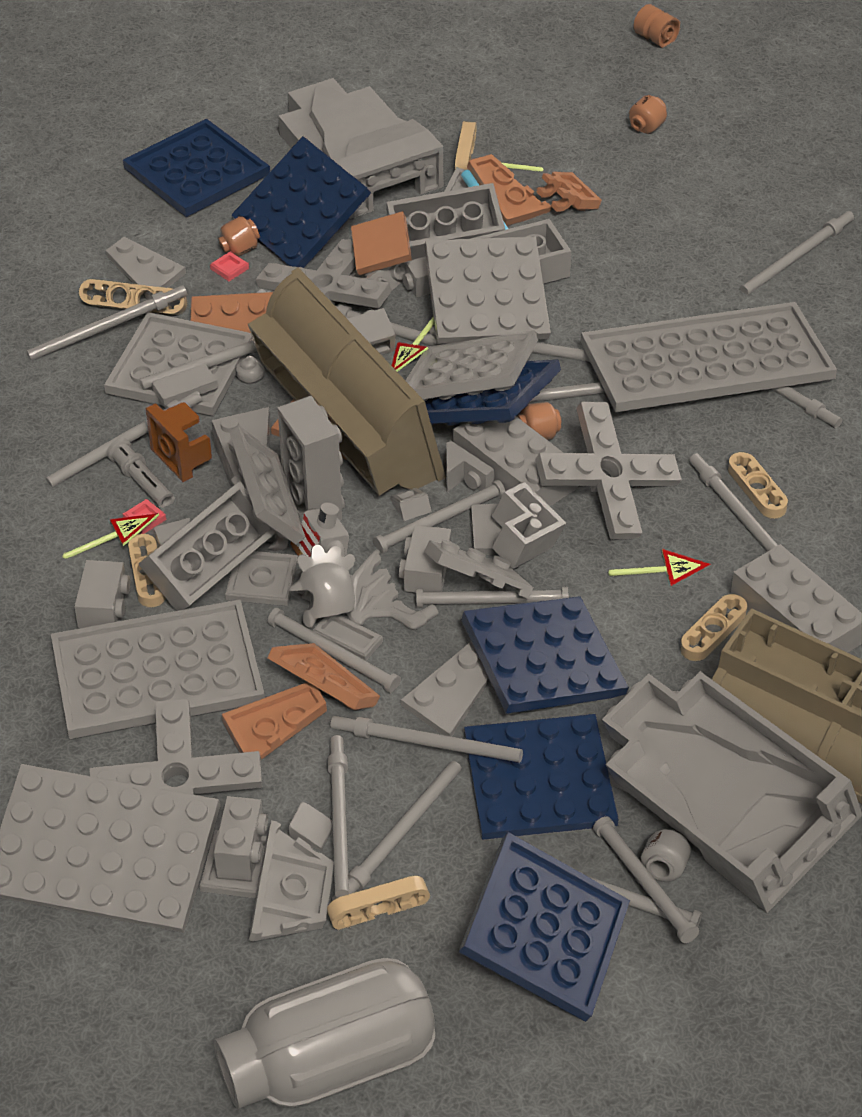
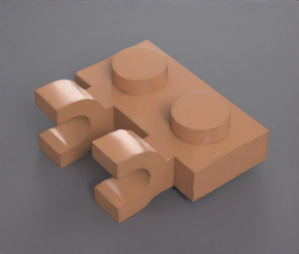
(571, 190)

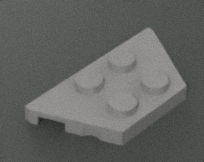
(291, 887)

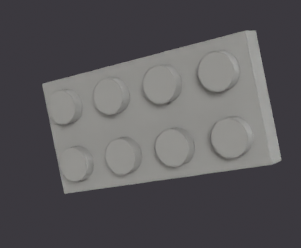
(266, 485)

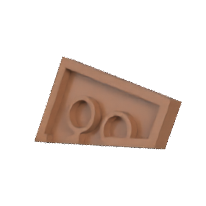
(515, 200)
(230, 310)
(325, 673)
(274, 719)

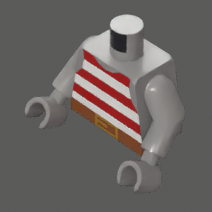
(320, 528)

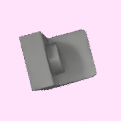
(465, 466)

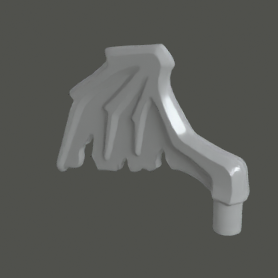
(375, 597)

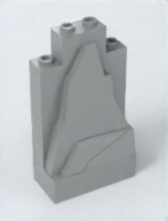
(363, 138)
(729, 783)

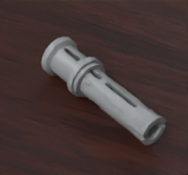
(134, 465)

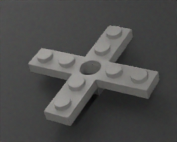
(333, 278)
(605, 454)
(176, 758)

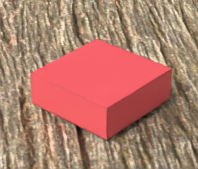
(229, 266)
(145, 508)

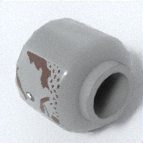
(666, 855)

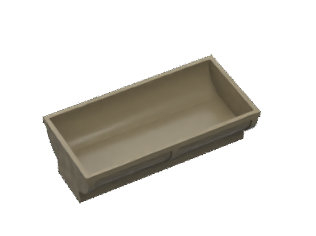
(325, 357)
(799, 687)

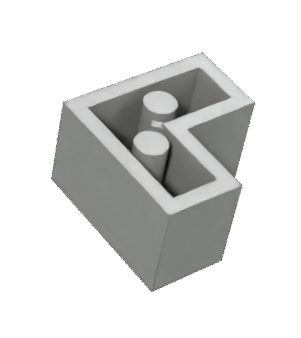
(527, 525)

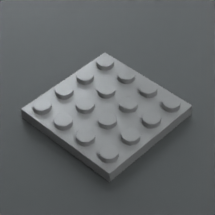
(486, 288)
(170, 342)
(472, 365)

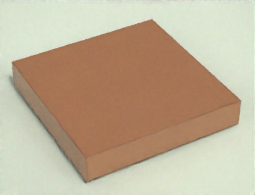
(381, 243)

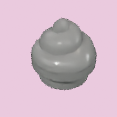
(250, 370)

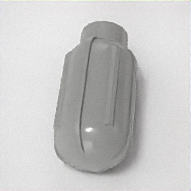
(328, 1036)

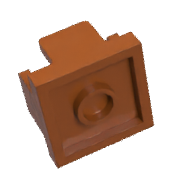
(172, 443)

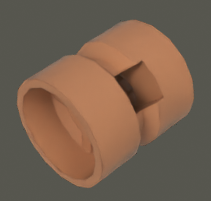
(657, 25)

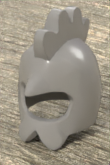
(328, 582)

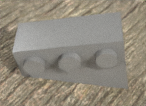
(254, 422)

